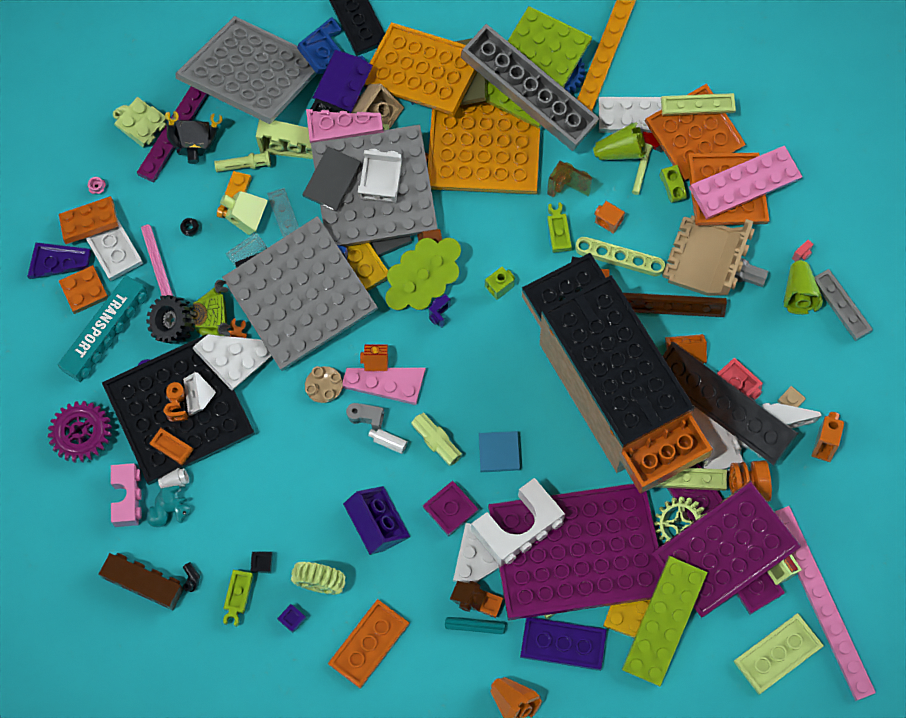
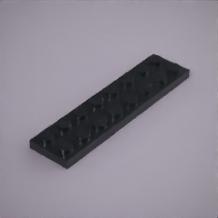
(730, 406)

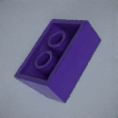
(343, 80)
(376, 519)

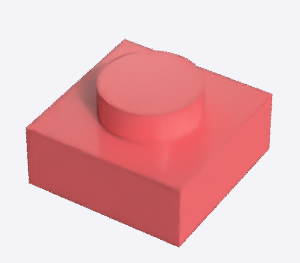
(803, 251)

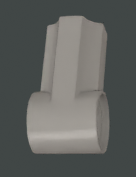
(751, 274)

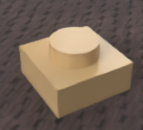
(791, 398)

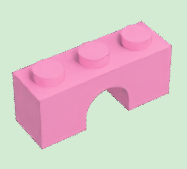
(128, 510)

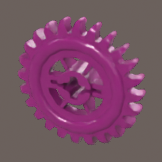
(87, 442)

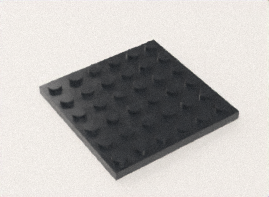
(139, 404)

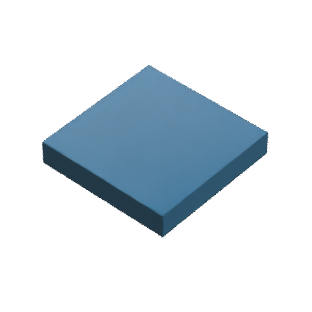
(499, 451)

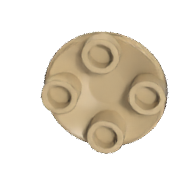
(323, 384)

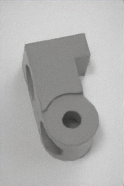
(366, 414)

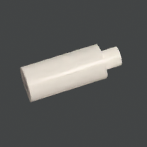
(388, 440)

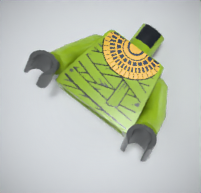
(211, 312)

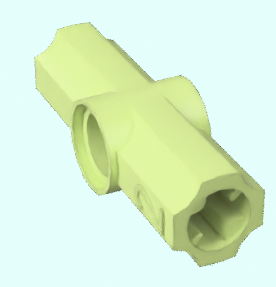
(436, 439)

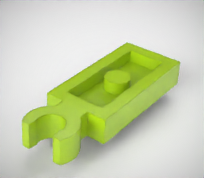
(558, 230)
(237, 595)

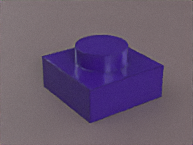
(291, 618)

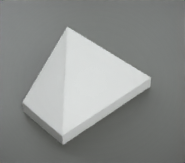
(197, 393)

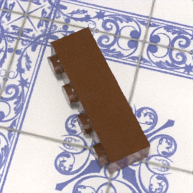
(141, 581)

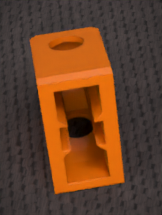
(828, 437)

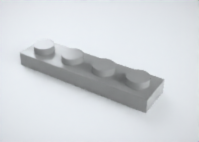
(842, 305)

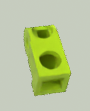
(673, 183)

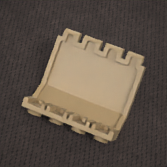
(707, 256)

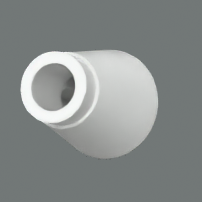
(175, 478)

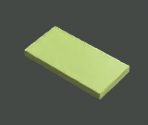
(778, 653)

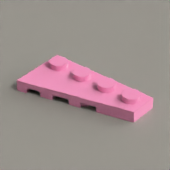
(332, 125)
(394, 384)

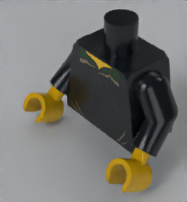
(191, 137)

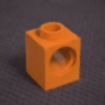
(609, 216)

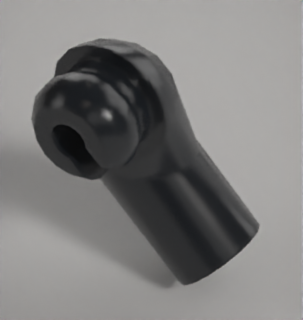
(193, 578)

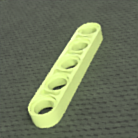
(629, 254)

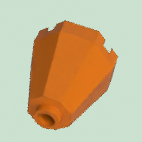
(515, 699)

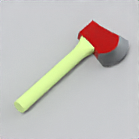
(650, 143)

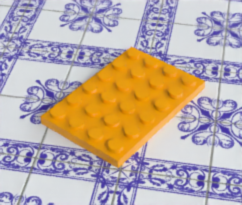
(421, 68)

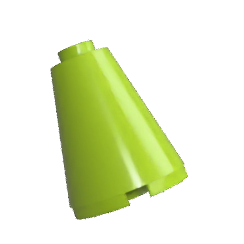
(622, 144)
(801, 290)

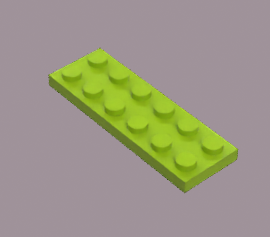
(664, 621)

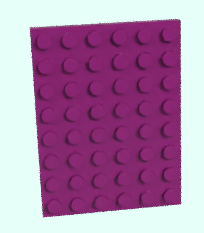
(589, 561)

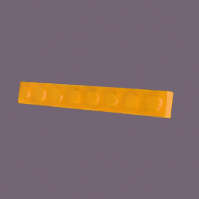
(605, 53)

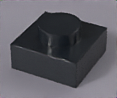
(261, 562)

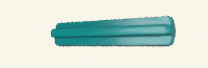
(474, 625)

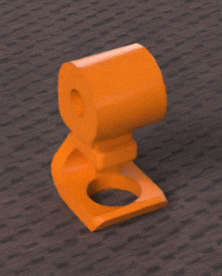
(175, 394)

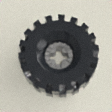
(160, 319)

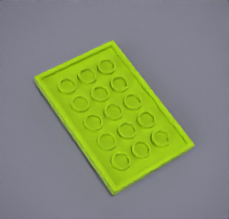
(550, 46)

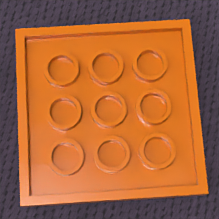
(694, 134)
(708, 164)

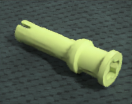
(252, 161)

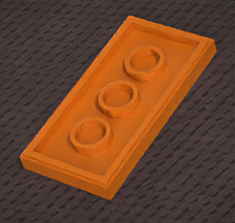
(368, 643)

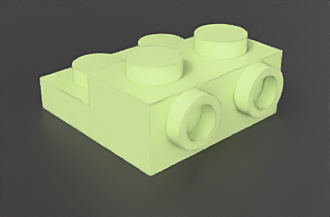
(141, 122)

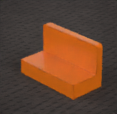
(693, 344)

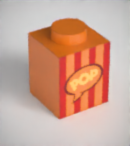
(375, 357)

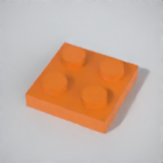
(83, 289)

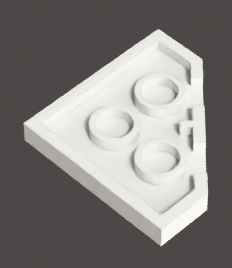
(232, 357)
(473, 559)

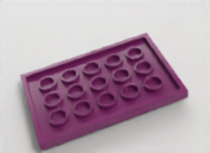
(731, 543)

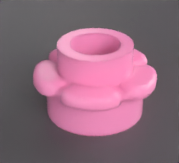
(96, 181)

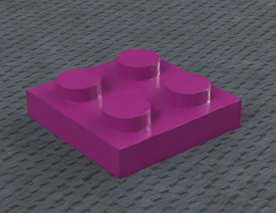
(450, 508)

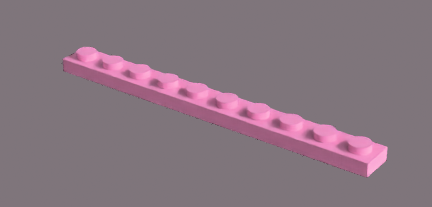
(827, 613)

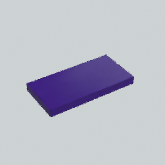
(563, 643)

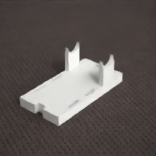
(725, 447)

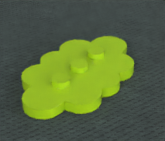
(423, 273)

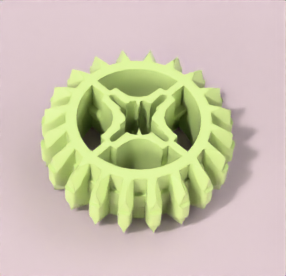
(681, 504)
(318, 578)

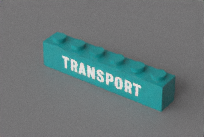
(103, 328)

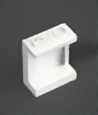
(380, 176)

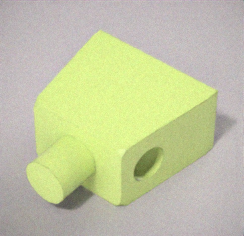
(244, 210)

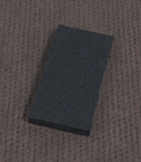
(359, 24)

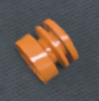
(758, 474)

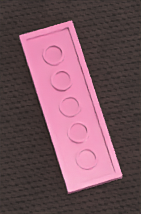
(745, 182)

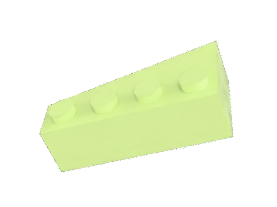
(284, 139)

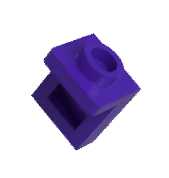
(439, 306)

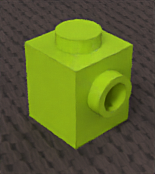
(499, 282)

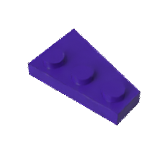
(57, 259)

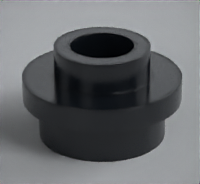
(189, 222)

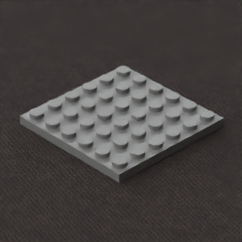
(248, 70)
(371, 220)
(300, 293)

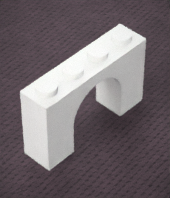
(506, 546)

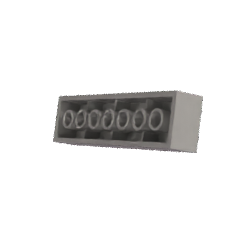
(529, 87)

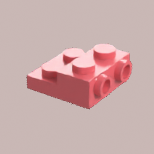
(741, 378)

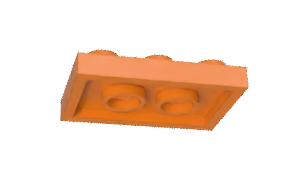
(88, 220)

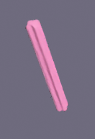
(156, 260)

